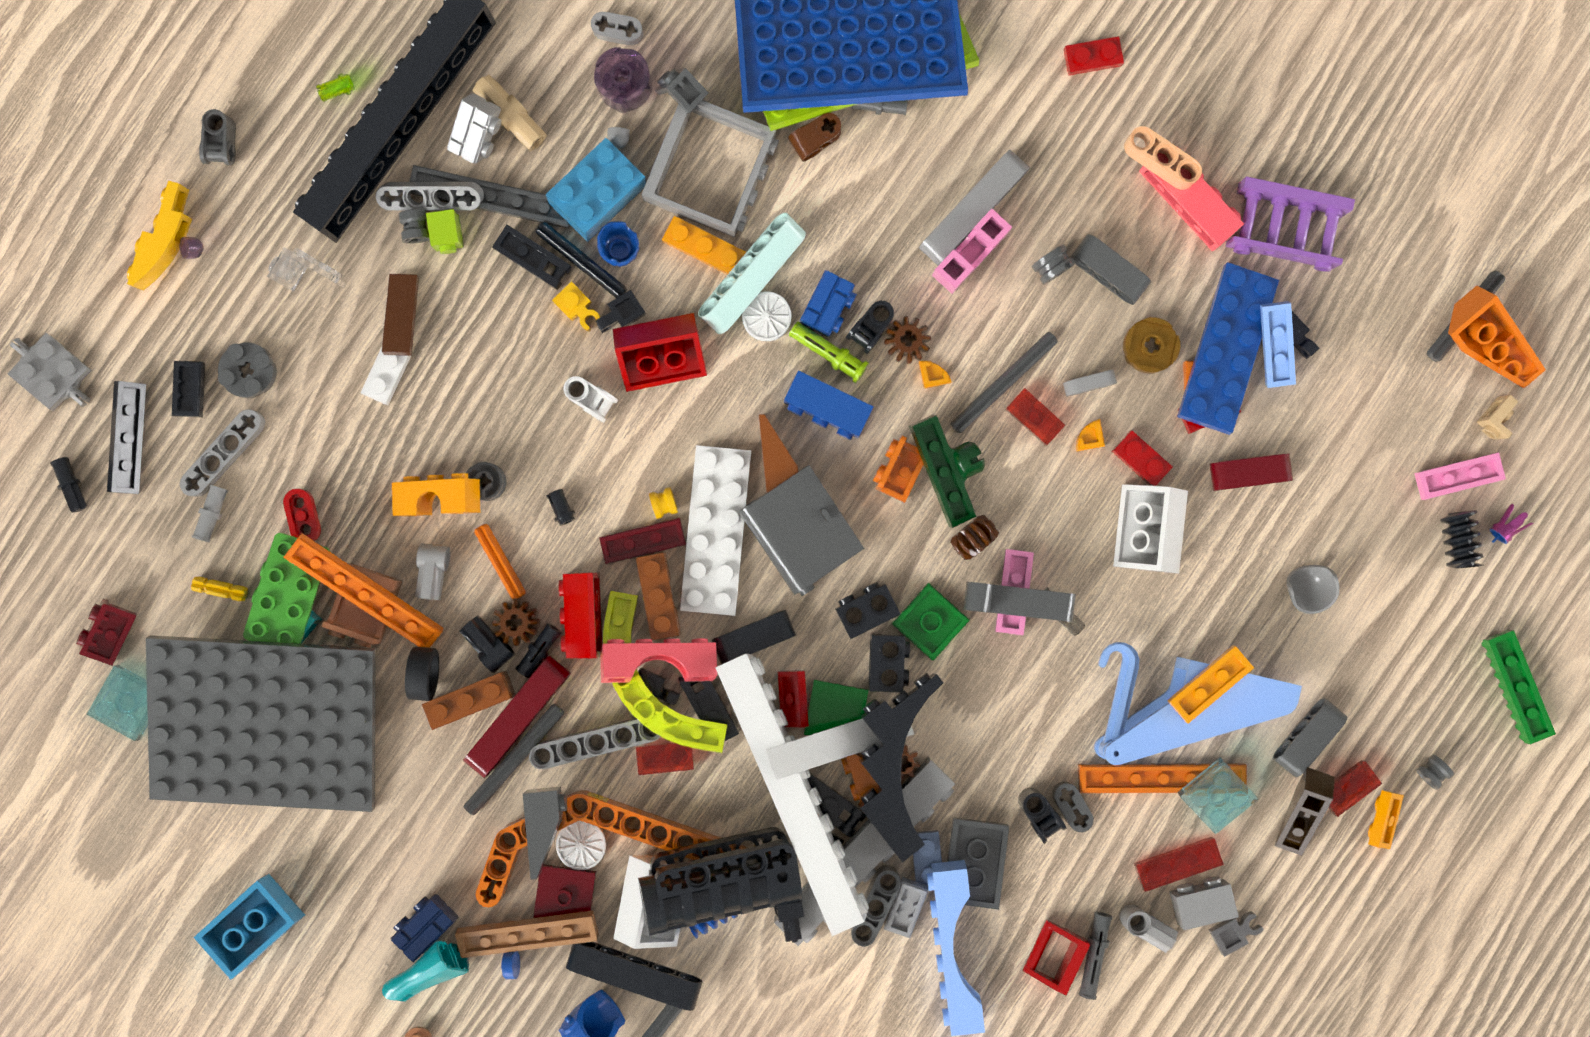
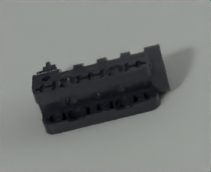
(724, 883)

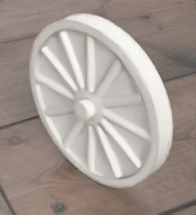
(767, 317)
(581, 845)

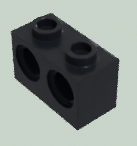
(870, 617)
(879, 663)

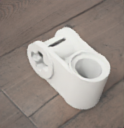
(591, 398)

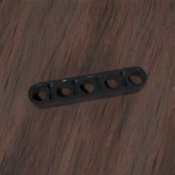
(635, 974)

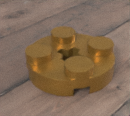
(1165, 337)

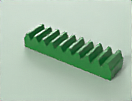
(1518, 687)

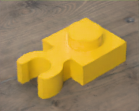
(574, 304)

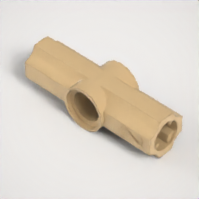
(512, 113)

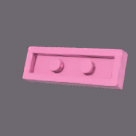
(1460, 476)
(1015, 573)

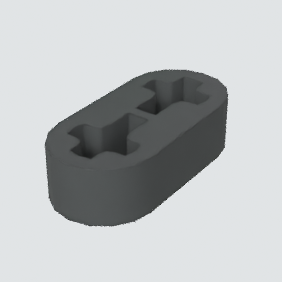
(1078, 803)

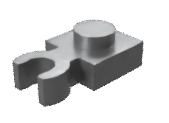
(1231, 934)

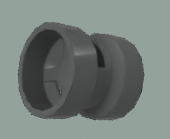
(414, 226)

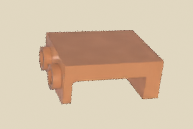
(353, 621)

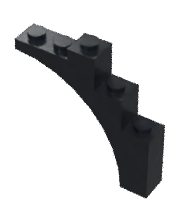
(883, 762)

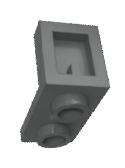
(682, 88)

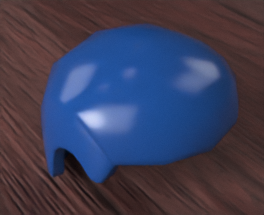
(617, 244)

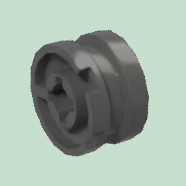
(1053, 264)
(495, 474)

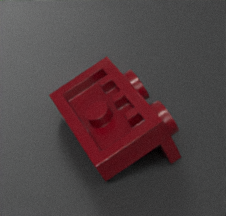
(106, 632)

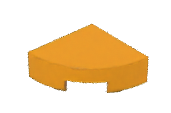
(933, 375)
(1090, 437)

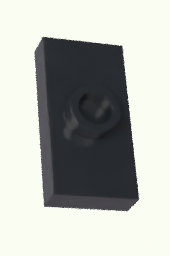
(188, 389)

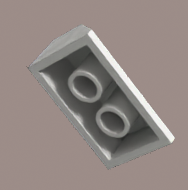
(1150, 528)
(631, 922)

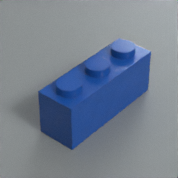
(827, 405)

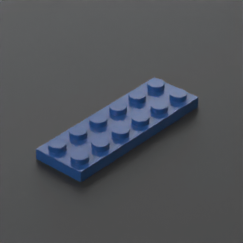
(1227, 349)

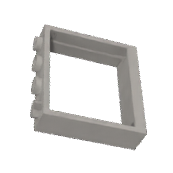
(669, 148)

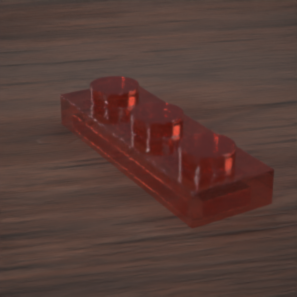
(1178, 864)

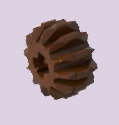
(916, 345)
(974, 537)
(522, 630)

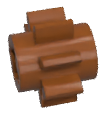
(907, 768)

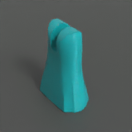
(436, 966)

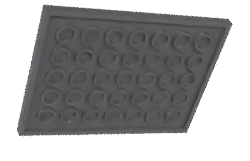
(261, 723)

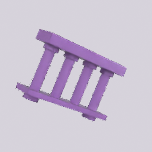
(1307, 202)

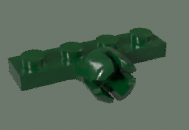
(948, 468)

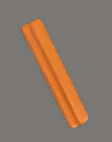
(500, 561)

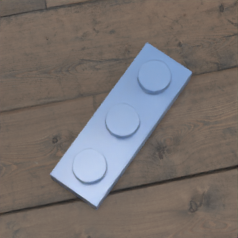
(1278, 344)

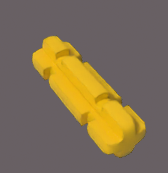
(219, 588)

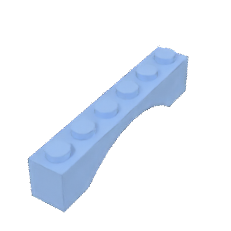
(951, 893)

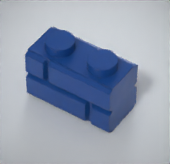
(828, 304)

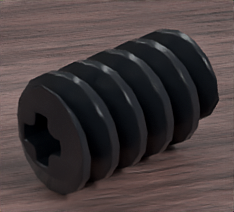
(1461, 540)

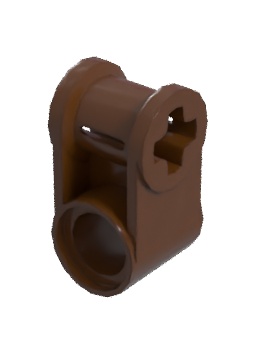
(811, 139)

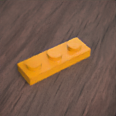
(702, 245)
(1210, 684)

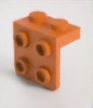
(901, 470)

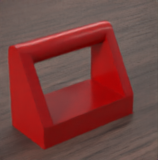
(1069, 964)

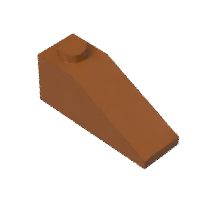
(777, 460)

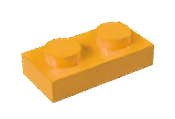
(1385, 821)

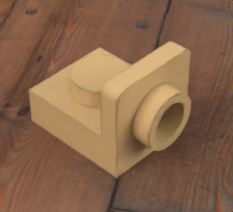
(1496, 414)

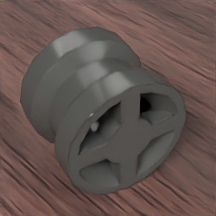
(1435, 772)

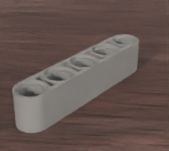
(974, 207)
(585, 748)

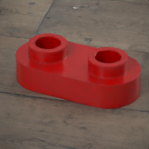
(299, 517)

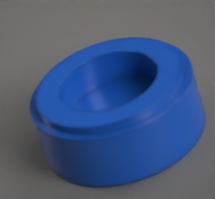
(510, 965)

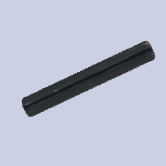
(580, 260)

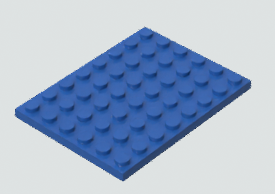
(847, 52)

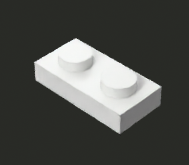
(384, 377)

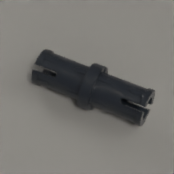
(527, 664)

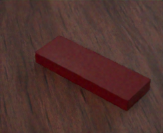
(642, 541)

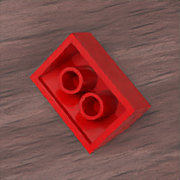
(659, 352)
(581, 615)

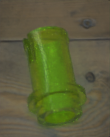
(335, 87)

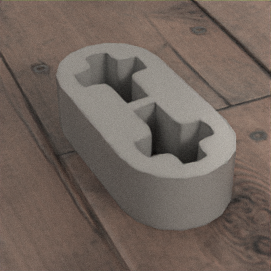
(619, 22)
(1090, 383)

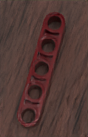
(517, 716)

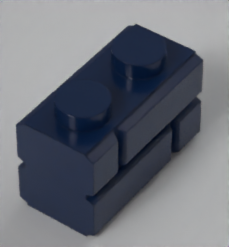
(424, 927)

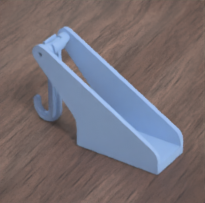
(1161, 728)

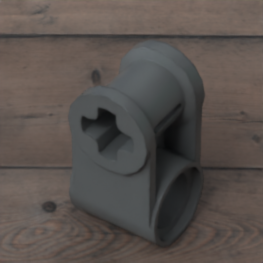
(217, 144)

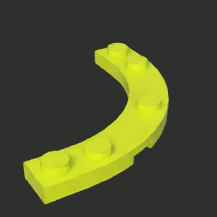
(639, 699)

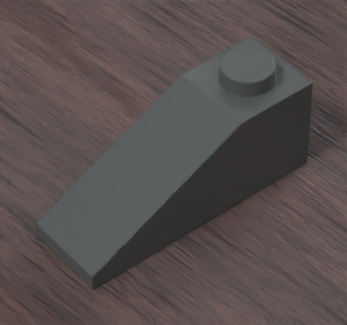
(542, 819)

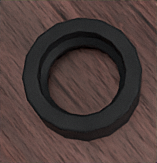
(422, 673)

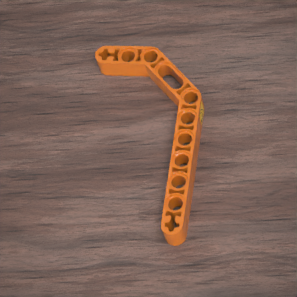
(592, 815)

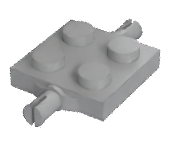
(49, 372)

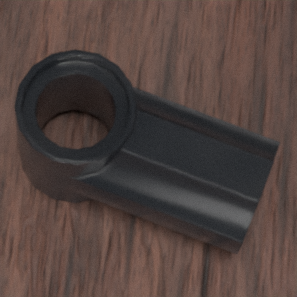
(490, 648)

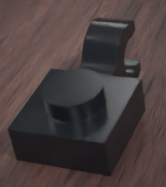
(624, 311)
(1303, 344)
(655, 685)

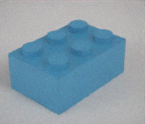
(596, 189)
(249, 926)

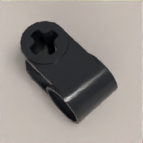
(871, 327)
(1043, 817)

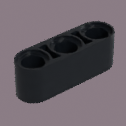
(754, 637)

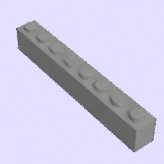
(867, 845)

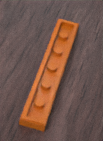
(363, 592)
(1143, 777)

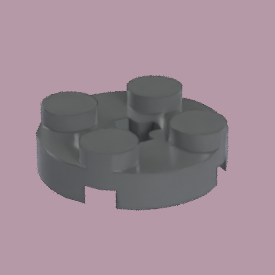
(232, 377)

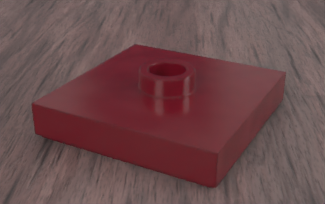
(564, 891)

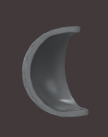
(1313, 588)

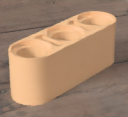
(1176, 158)

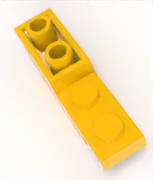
(159, 249)

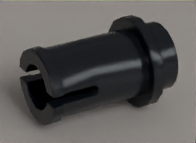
(560, 507)

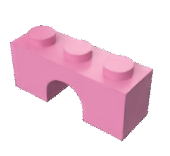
(972, 251)

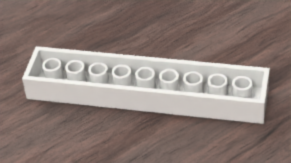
(793, 796)

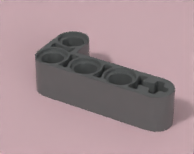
(1019, 601)

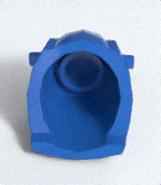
(593, 1018)

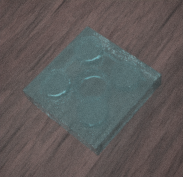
(122, 703)
(1217, 795)

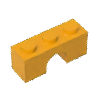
(416, 497)

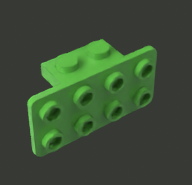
(282, 598)

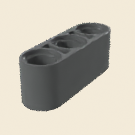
(1111, 269)
(1310, 737)
(886, 895)

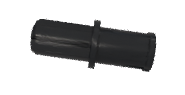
(69, 484)

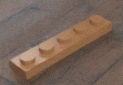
(527, 934)

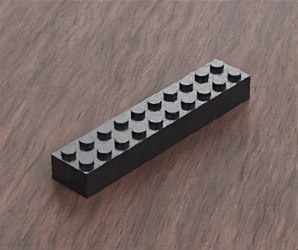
(394, 116)

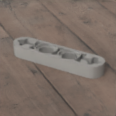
(429, 193)
(219, 450)

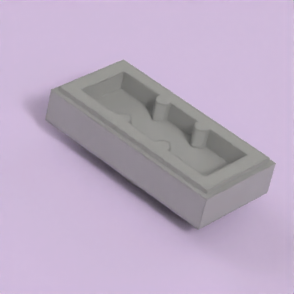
(906, 907)

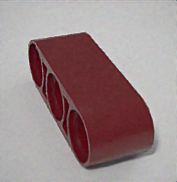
(1251, 472)

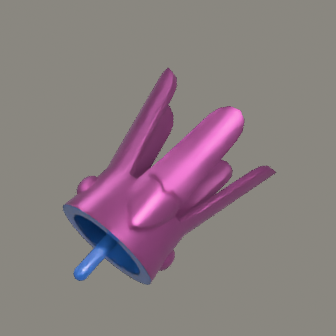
(1505, 532)

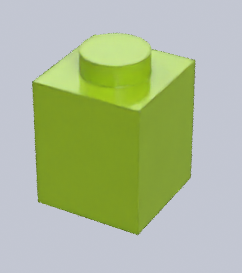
(445, 231)

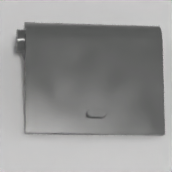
(796, 533)

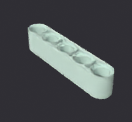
(752, 273)

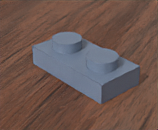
(926, 855)

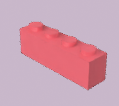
(1198, 206)

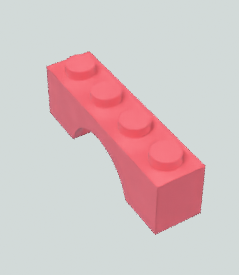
(693, 659)

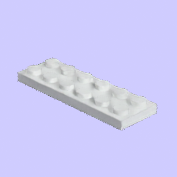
(715, 530)

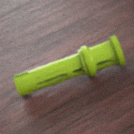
(800, 332)

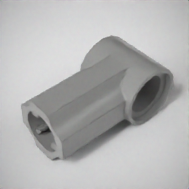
(432, 563)
(1148, 928)

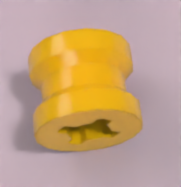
(663, 503)

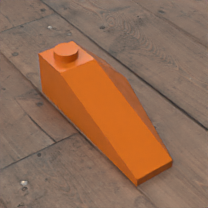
(1490, 336)

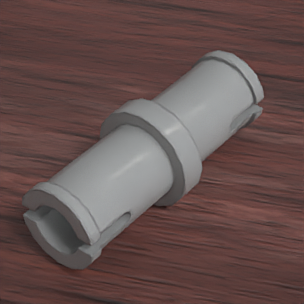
(209, 513)

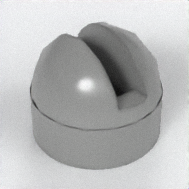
(618, 136)

